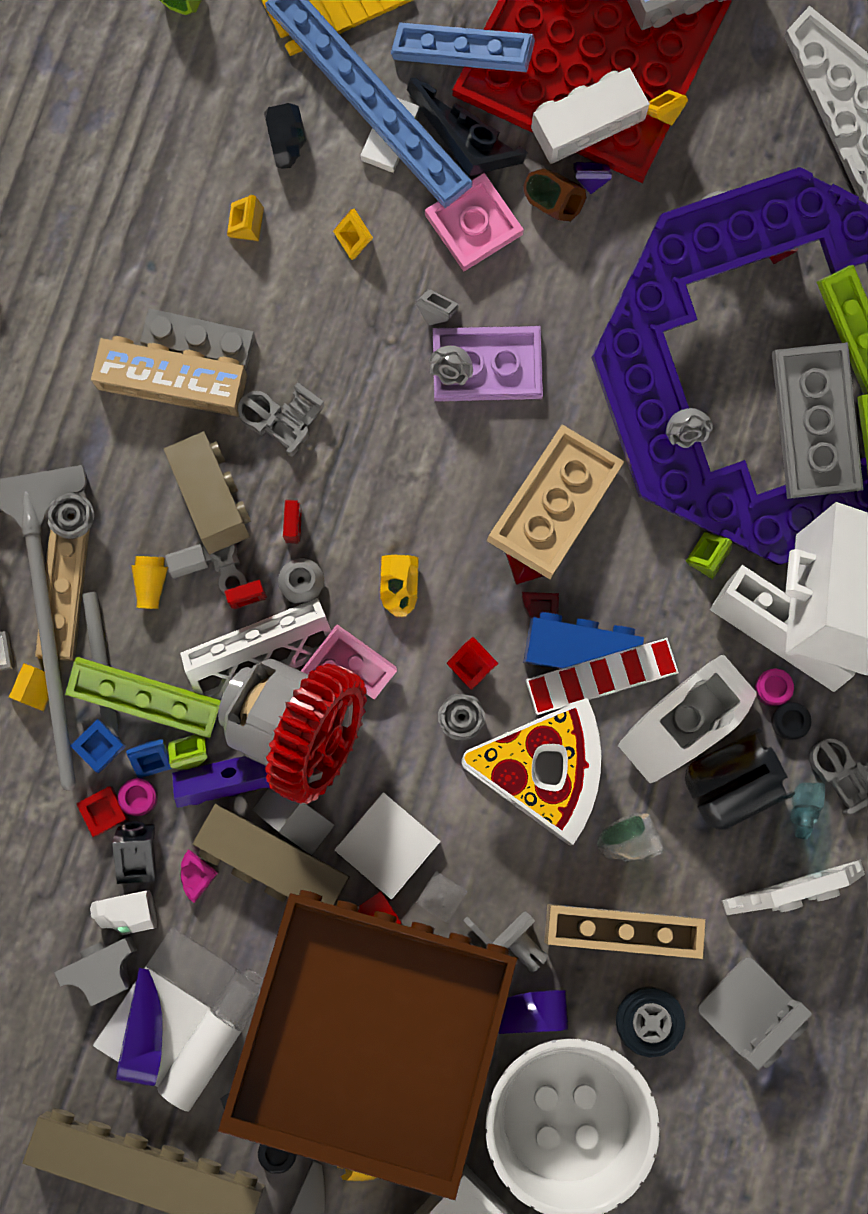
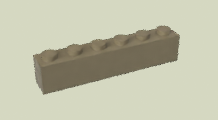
(136, 1170)

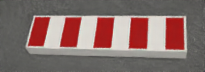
(601, 676)

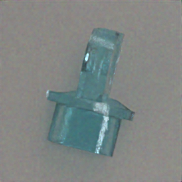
(807, 807)

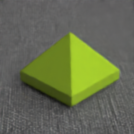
(187, 752)

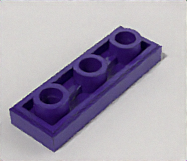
(218, 780)

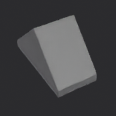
(294, 820)

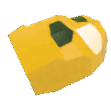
(399, 583)

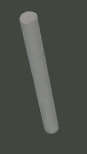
(98, 650)

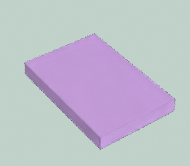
(503, 360)

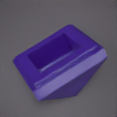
(592, 175)

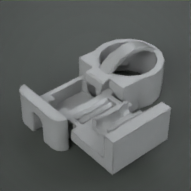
(288, 421)
(848, 783)

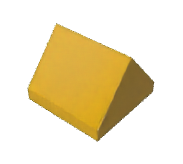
(245, 219)
(30, 687)

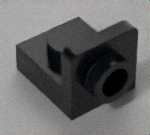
(134, 853)

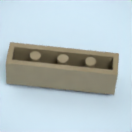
(266, 858)

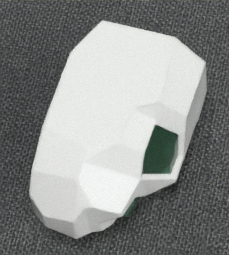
(126, 913)

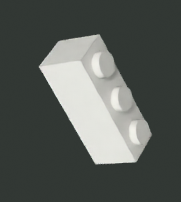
(589, 115)

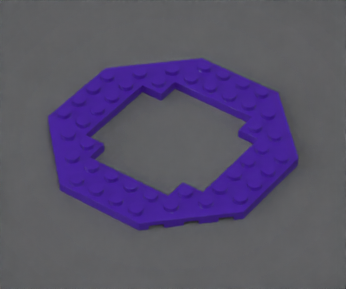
(641, 374)

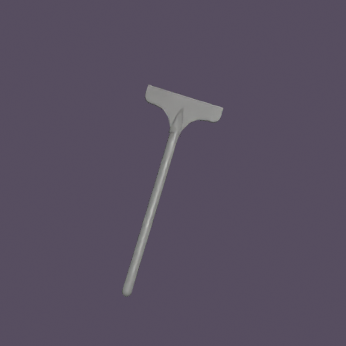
(27, 500)

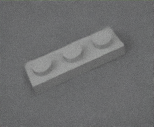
(193, 334)

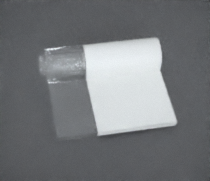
(202, 1015)

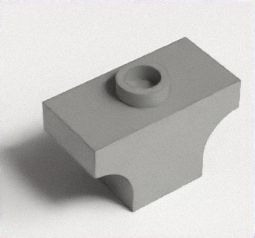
(100, 971)

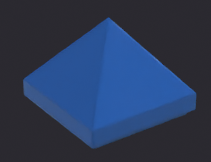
(149, 758)

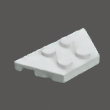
(789, 894)

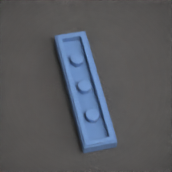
(463, 47)

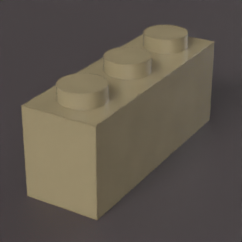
(208, 492)

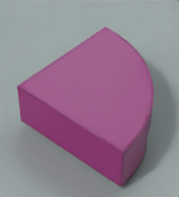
(196, 875)

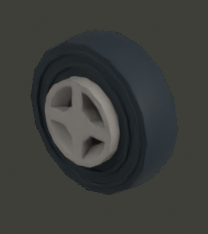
(660, 1031)

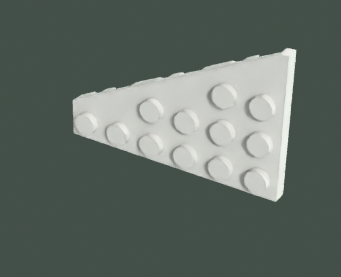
(838, 83)

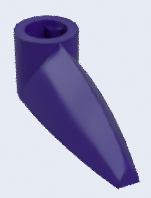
(535, 1012)
(143, 1034)

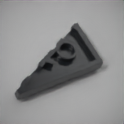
(468, 138)

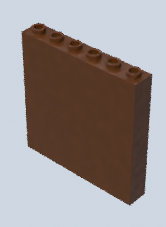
(370, 1044)

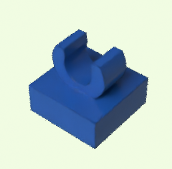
(98, 746)

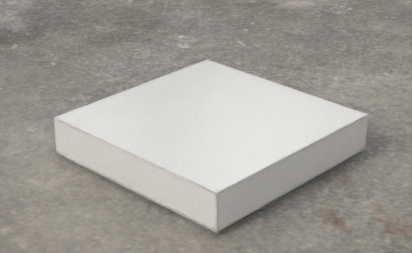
(387, 845)

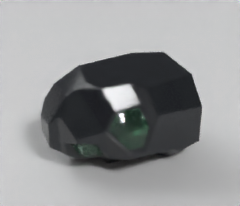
(285, 133)

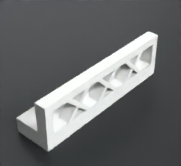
(254, 641)

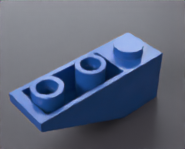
(565, 644)

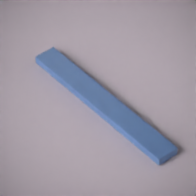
(371, 99)

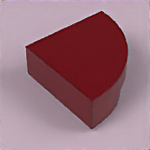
(540, 602)

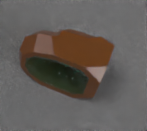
(554, 194)

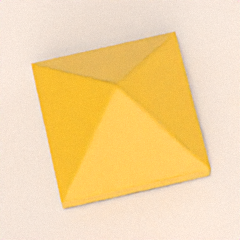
(667, 106)
(352, 234)

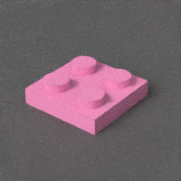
(475, 223)

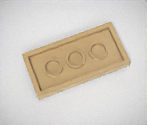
(555, 501)

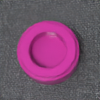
(774, 687)
(137, 797)

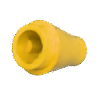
(148, 579)

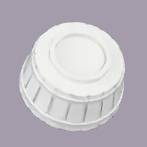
(572, 1128)

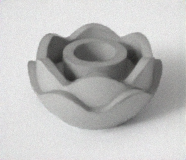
(451, 365)
(688, 427)
(64, 506)
(303, 592)
(466, 705)

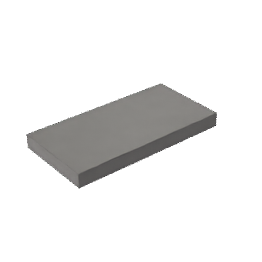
(817, 420)

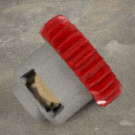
(294, 723)

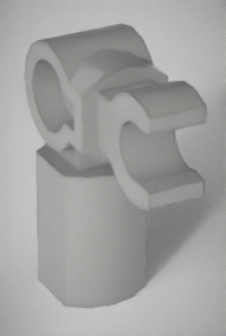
(197, 558)

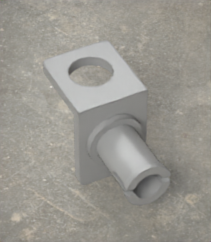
(516, 940)

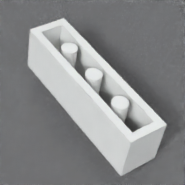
(763, 615)

